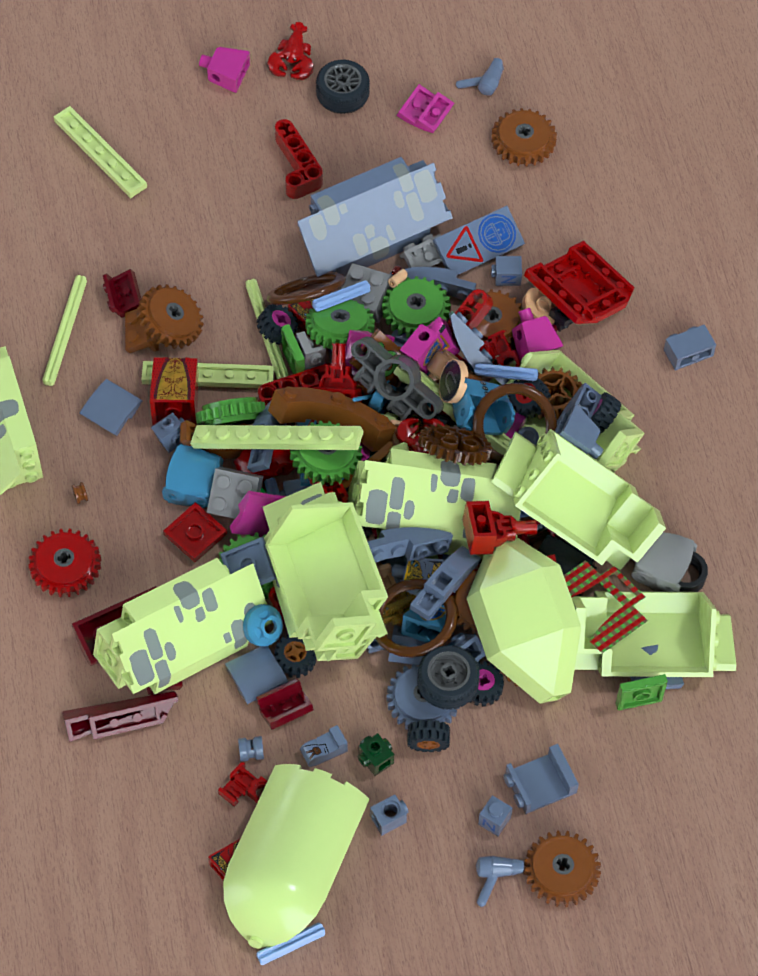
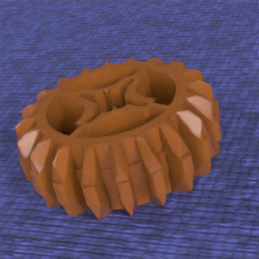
(556, 382)

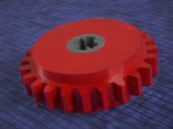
(81, 566)

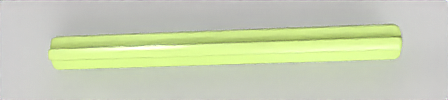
(64, 330)
(272, 348)

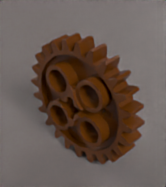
(455, 444)

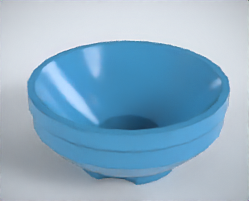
(255, 621)

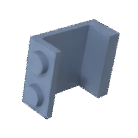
(541, 781)

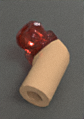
(399, 276)

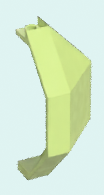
(526, 619)

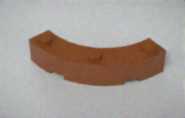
(303, 403)

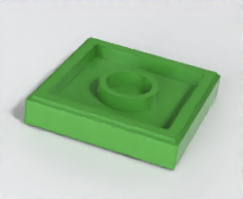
(292, 350)
(641, 692)

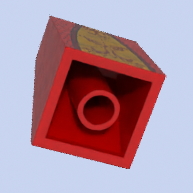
(174, 388)

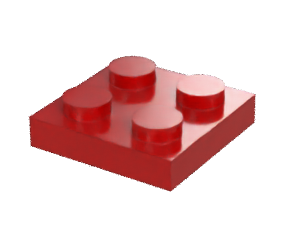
(195, 532)

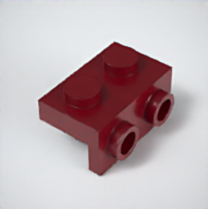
(122, 292)
(284, 704)

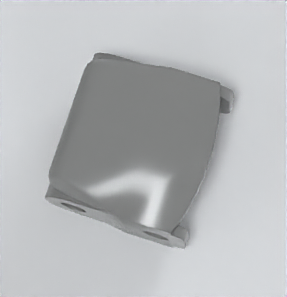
(665, 563)

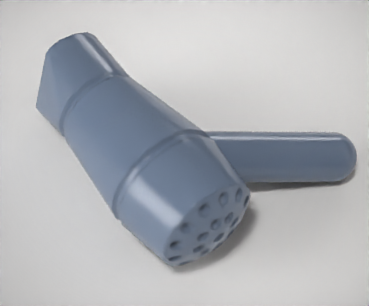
(488, 82)
(492, 868)

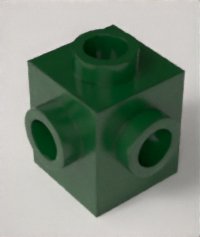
(375, 754)

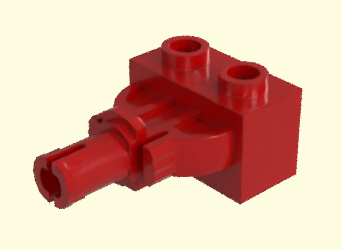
(338, 375)
(490, 528)

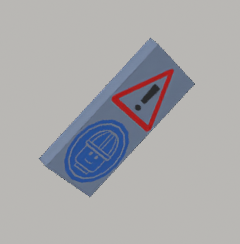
(479, 241)

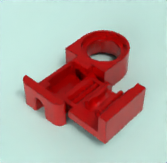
(500, 346)
(240, 783)

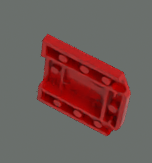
(582, 285)

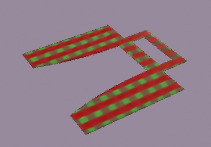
(623, 620)

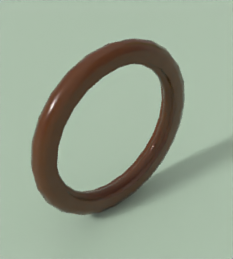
(278, 298)
(507, 389)
(442, 637)

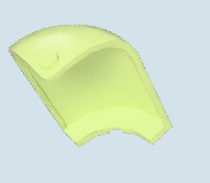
(290, 853)

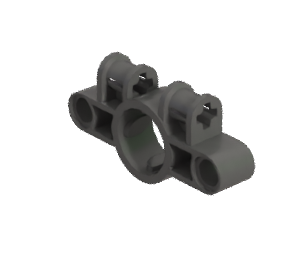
(372, 377)

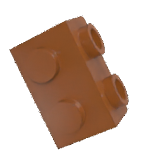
(135, 336)

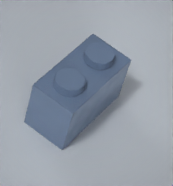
(689, 347)

